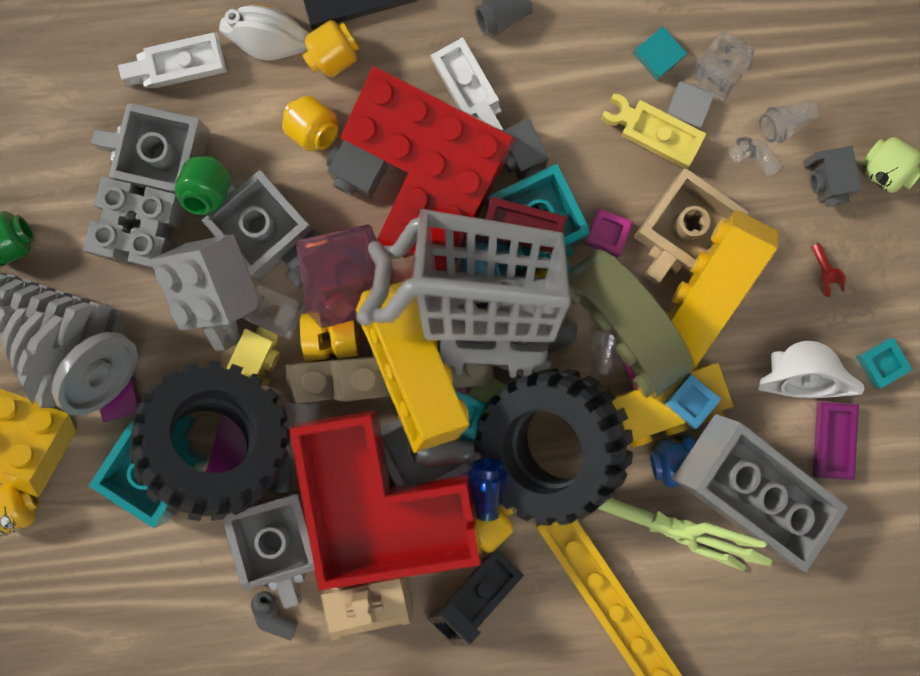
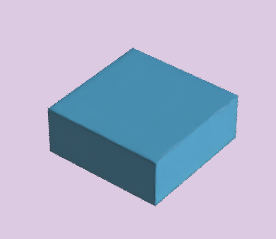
(692, 401)

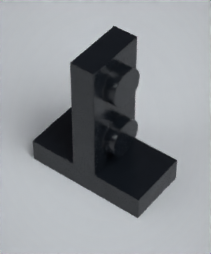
(475, 599)

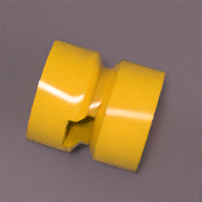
(343, 340)

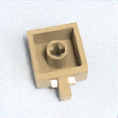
(665, 229)
(367, 607)

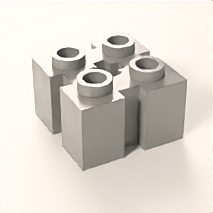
(122, 207)

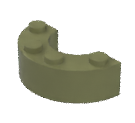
(634, 319)

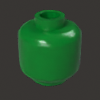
(202, 185)
(14, 237)

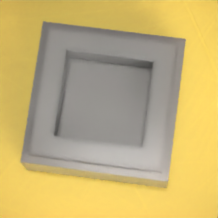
(690, 104)

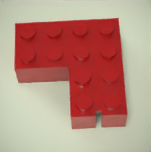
(443, 149)
(363, 525)

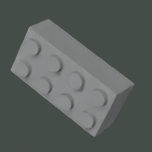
(760, 491)

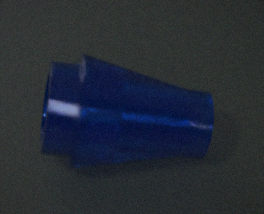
(487, 486)

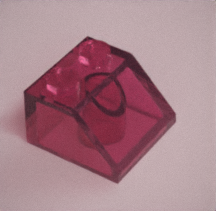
(336, 273)

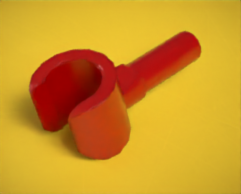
(829, 274)

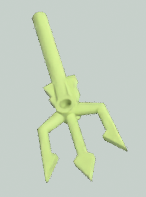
(691, 533)

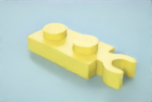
(656, 131)

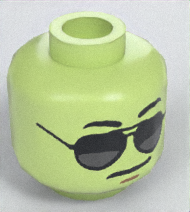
(892, 164)

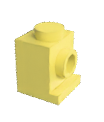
(256, 353)

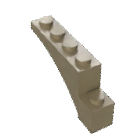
(359, 379)

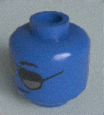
(669, 456)

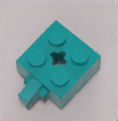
(550, 193)
(117, 478)

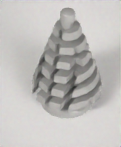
(64, 346)

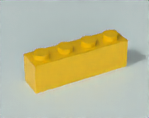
(721, 280)
(416, 377)
(652, 416)

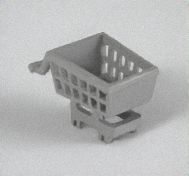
(447, 300)

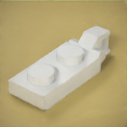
(175, 62)
(467, 82)

